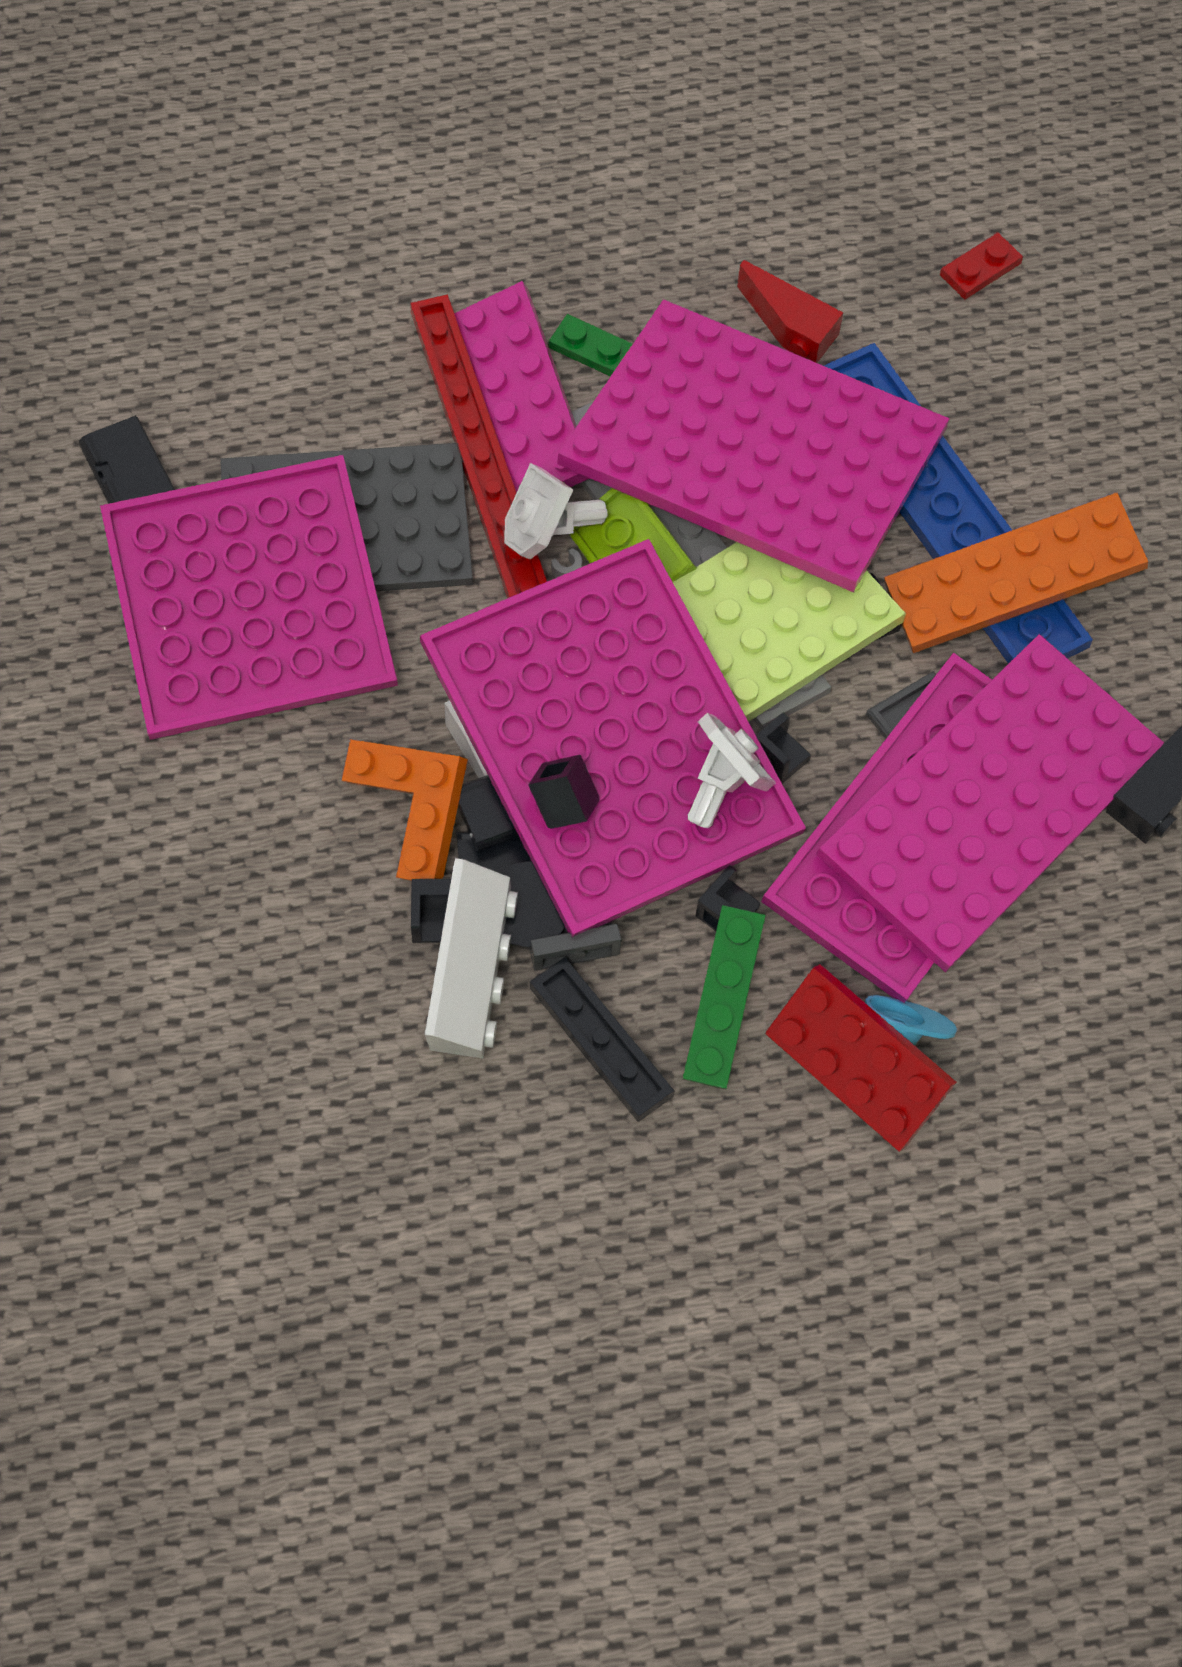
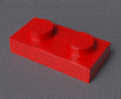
(981, 265)

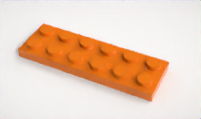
(1016, 572)

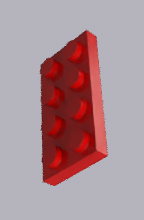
(860, 1057)

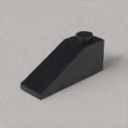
(1152, 794)

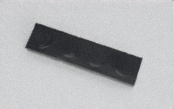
(601, 1039)

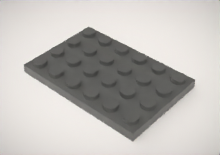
(406, 507)

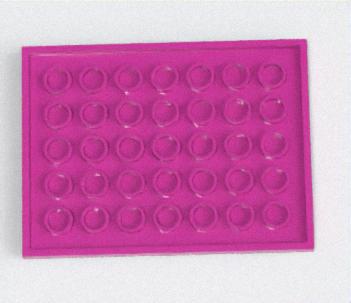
(755, 444)
(621, 677)

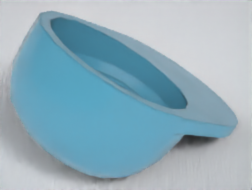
(912, 1019)

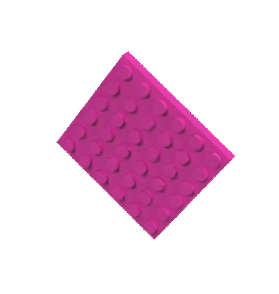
(247, 597)

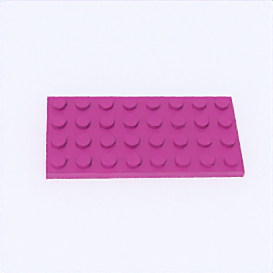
(990, 802)
(824, 903)

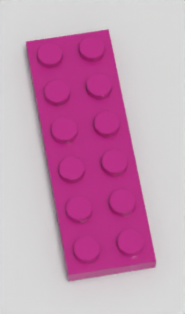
(519, 382)

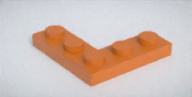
(436, 791)

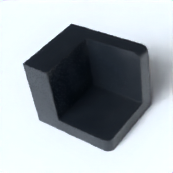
(782, 749)
(564, 792)
(725, 893)
(428, 909)

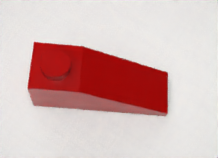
(793, 316)

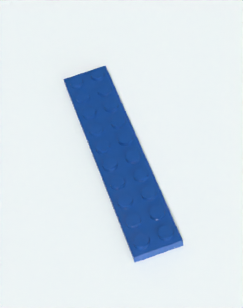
(954, 512)

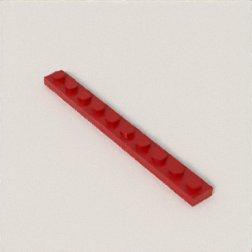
(474, 437)

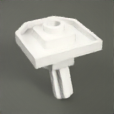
(544, 510)
(725, 769)

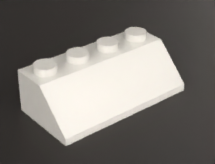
(469, 961)

